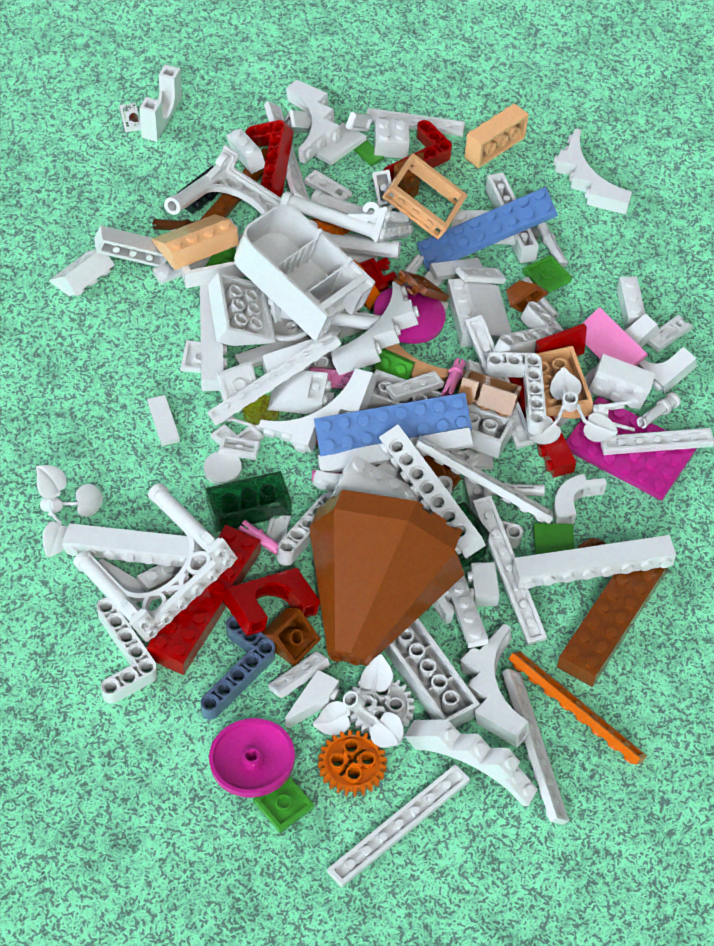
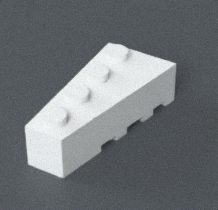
(277, 357)

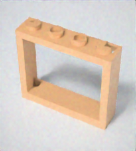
(413, 208)

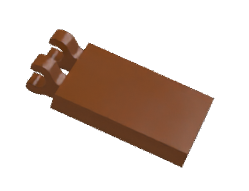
(420, 285)

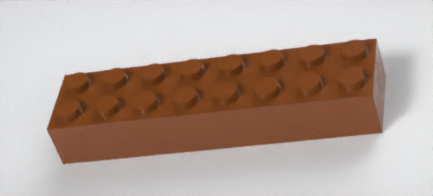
(608, 624)

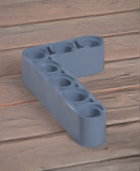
(240, 670)

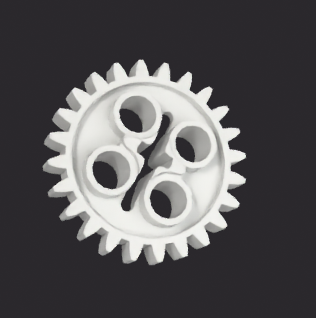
(393, 696)

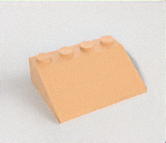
(197, 240)
(551, 363)

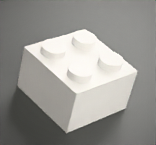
(391, 138)

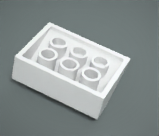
(477, 299)
(239, 311)
(369, 479)

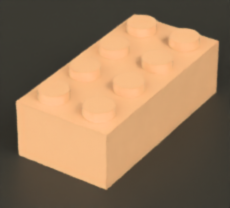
(496, 135)

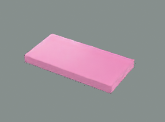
(609, 338)

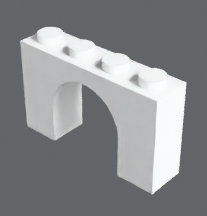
(157, 113)
(668, 372)

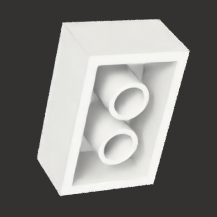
(621, 381)

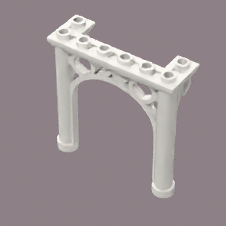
(226, 174)
(379, 224)
(353, 245)
(149, 623)

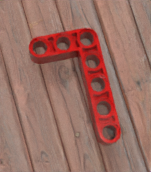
(279, 141)
(437, 146)

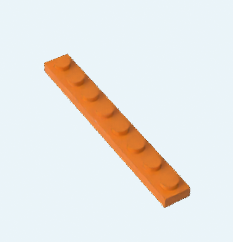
(583, 713)

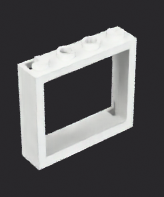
(204, 275)

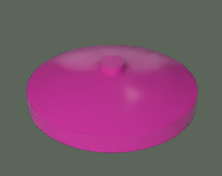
(429, 322)
(252, 757)

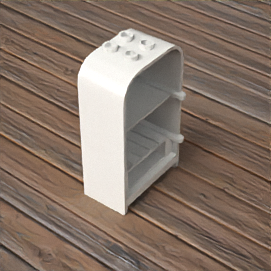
(301, 269)

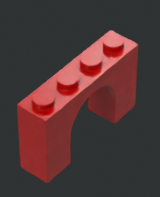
(286, 585)

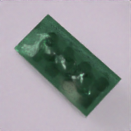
(248, 499)

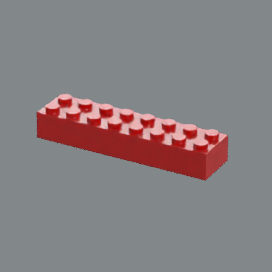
(184, 636)

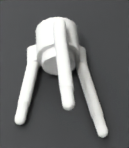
(603, 409)

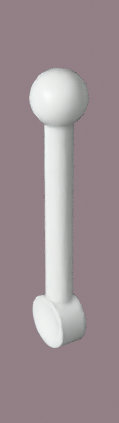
(231, 418)

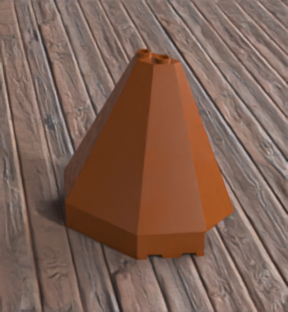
(378, 569)

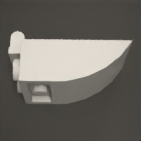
(302, 393)

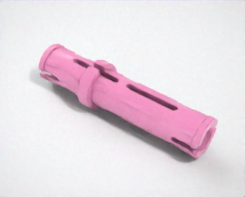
(455, 374)
(266, 541)

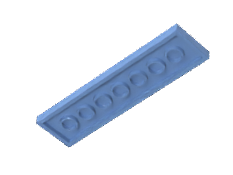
(488, 228)
(415, 418)

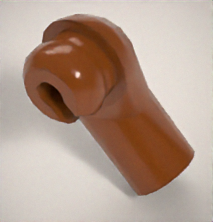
(591, 542)

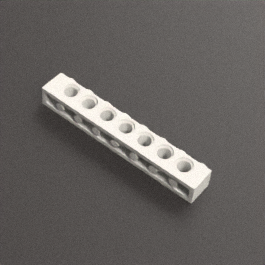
(396, 439)

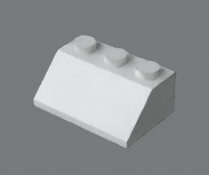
(82, 273)

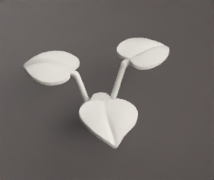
(568, 387)
(49, 483)
(387, 730)

